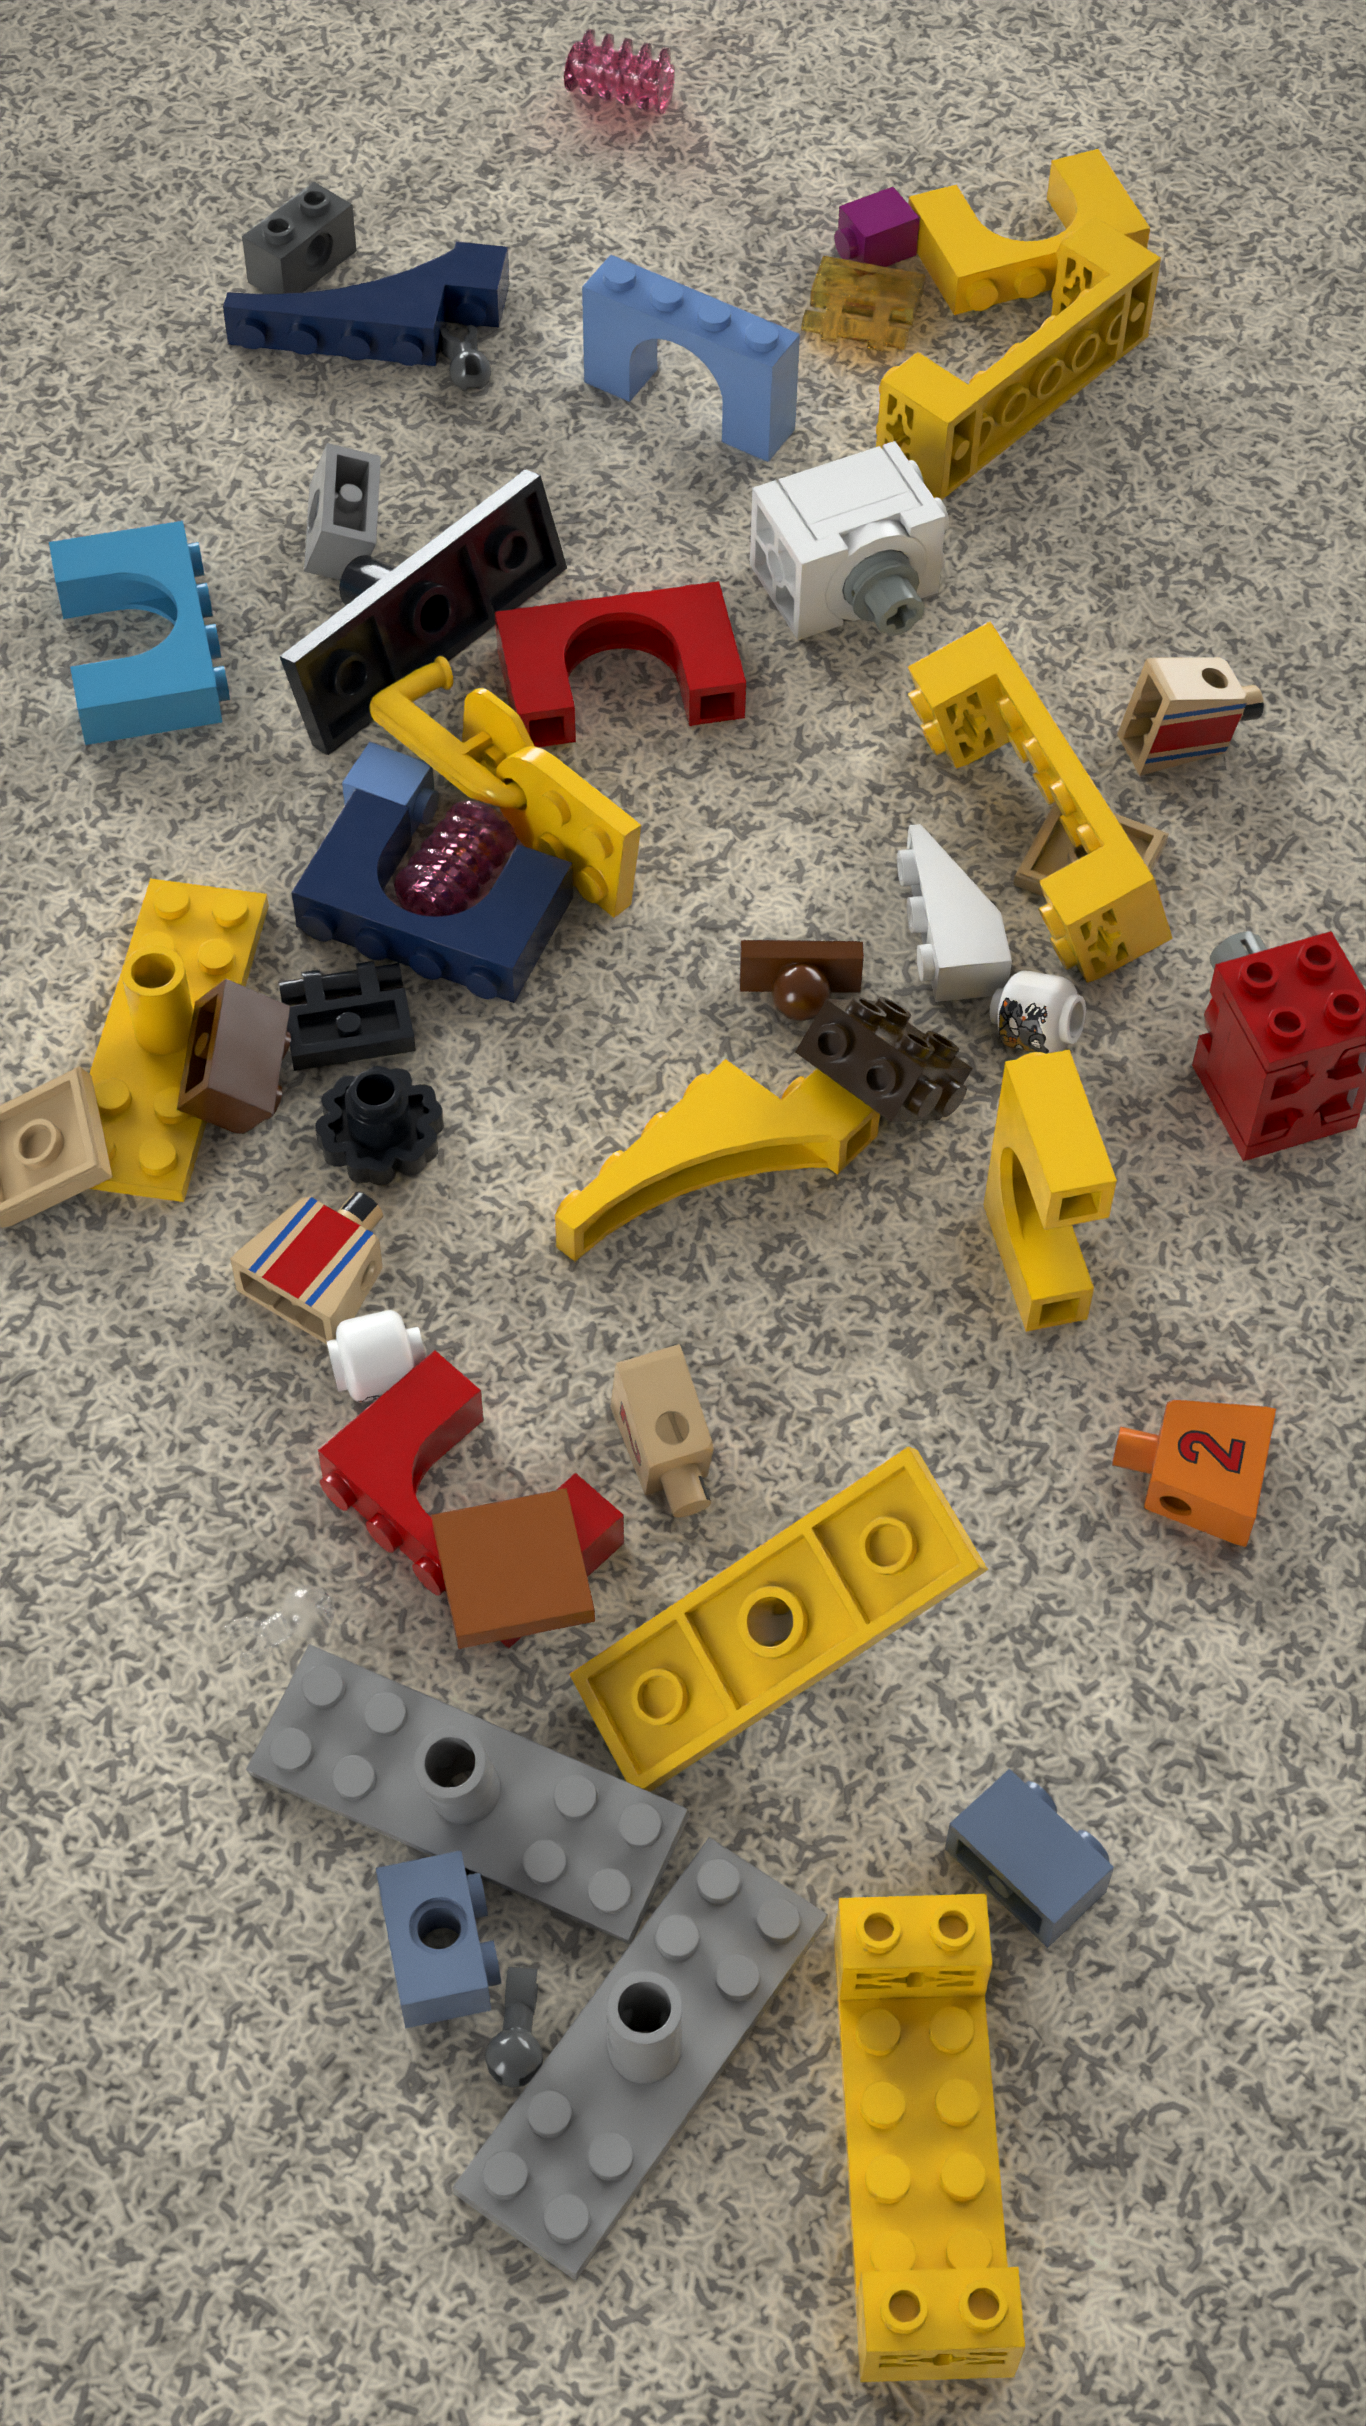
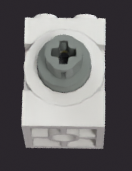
(849, 542)

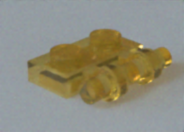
(863, 291)

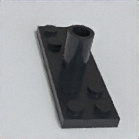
(422, 607)

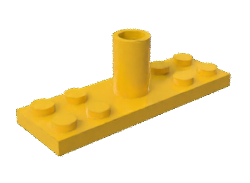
(178, 952)
(778, 1621)

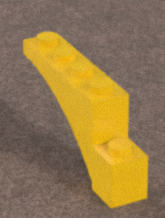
(714, 1134)

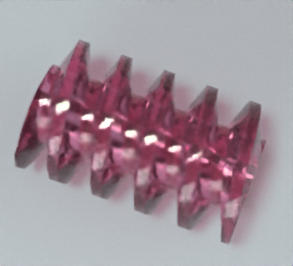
(620, 72)
(455, 860)

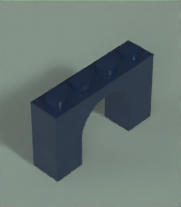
(482, 948)

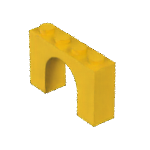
(985, 269)
(1043, 1179)

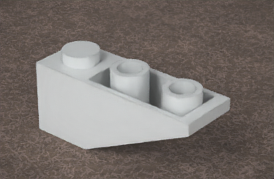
(959, 926)

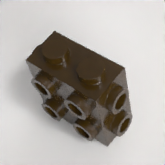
(886, 1059)

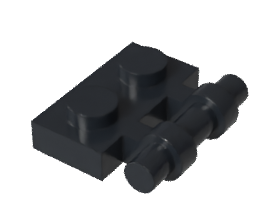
(351, 1026)

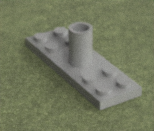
(520, 1818)
(619, 2097)

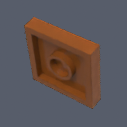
(513, 1568)

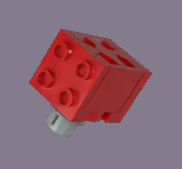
(1283, 1042)

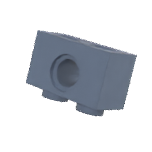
(427, 1897)

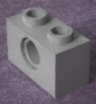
(341, 510)

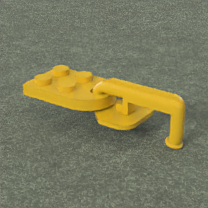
(535, 790)

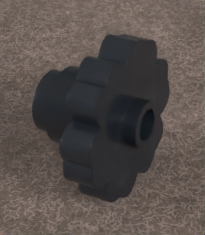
(379, 1125)

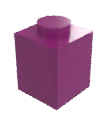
(877, 229)

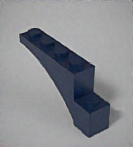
(379, 319)

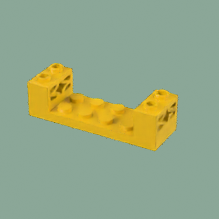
(1096, 318)
(1100, 906)
(923, 2141)

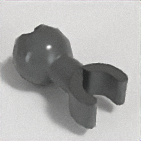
(468, 365)
(514, 2052)

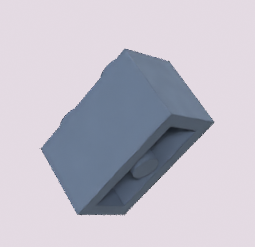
(1030, 1856)

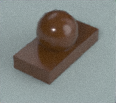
(801, 972)

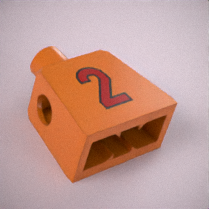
(1203, 1465)

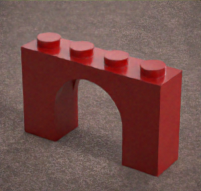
(676, 624)
(399, 1437)

